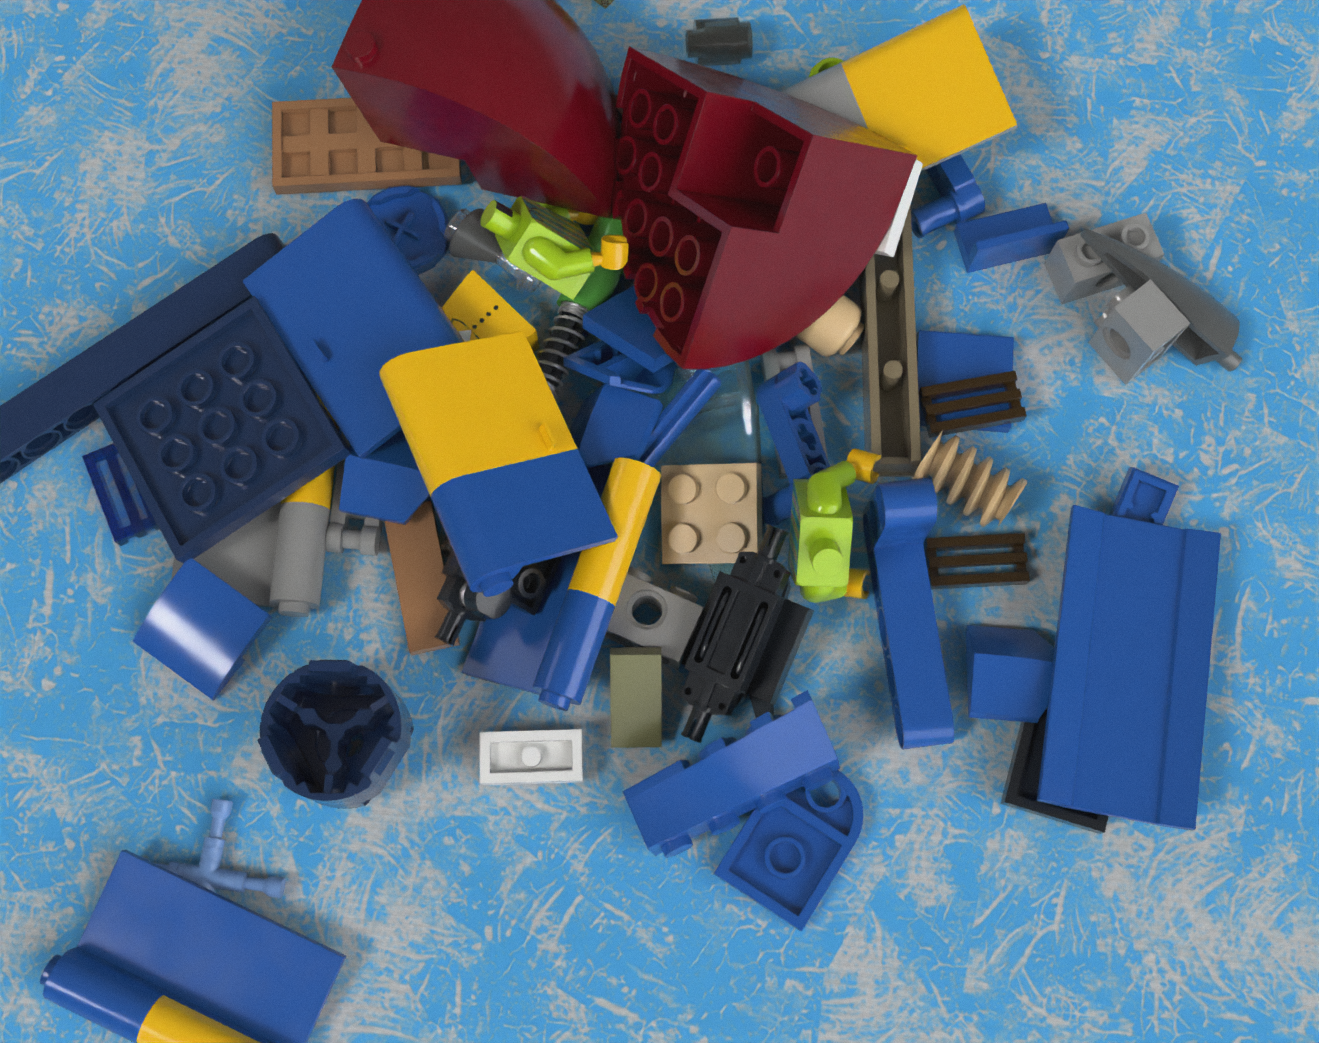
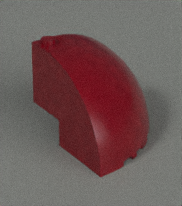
(491, 86)
(742, 207)

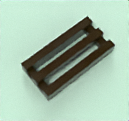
(967, 386)
(1017, 558)

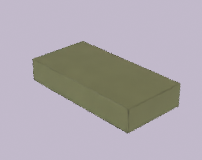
(636, 697)

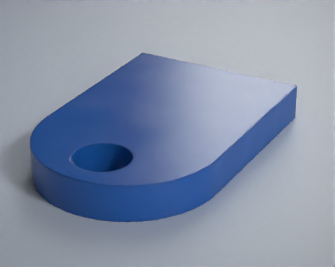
(794, 851)

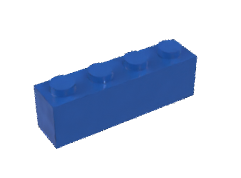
(733, 779)

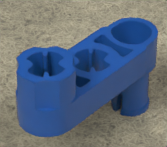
(958, 202)
(785, 410)

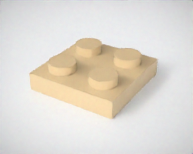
(710, 512)

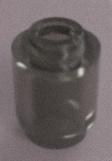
(719, 41)

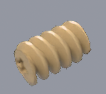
(969, 480)

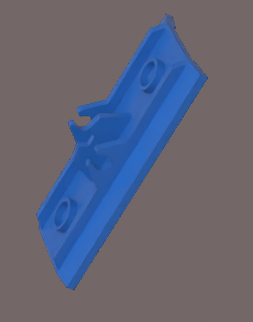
(1130, 670)

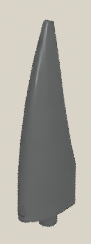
(1211, 326)

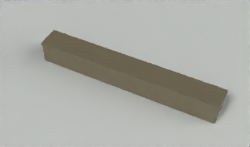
(890, 360)

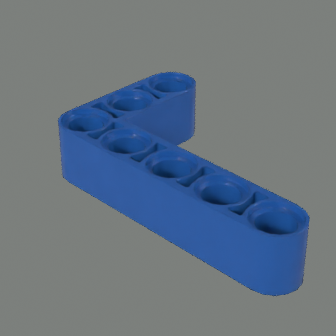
(894, 533)

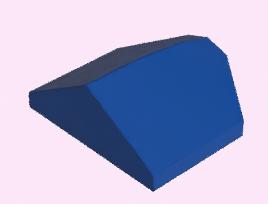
(618, 370)
(614, 425)
(383, 483)
(1007, 673)

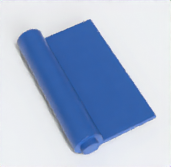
(345, 310)

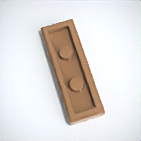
(418, 578)

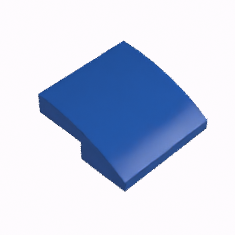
(201, 628)

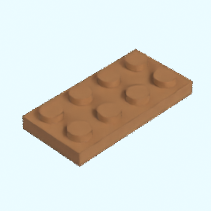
(333, 148)

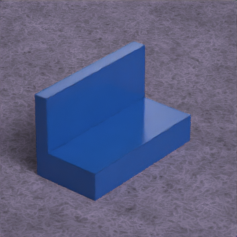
(1008, 237)

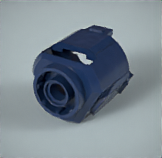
(313, 722)

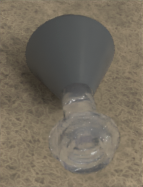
(475, 242)

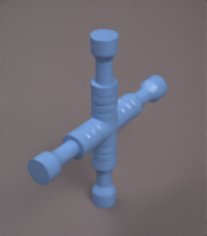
(209, 872)

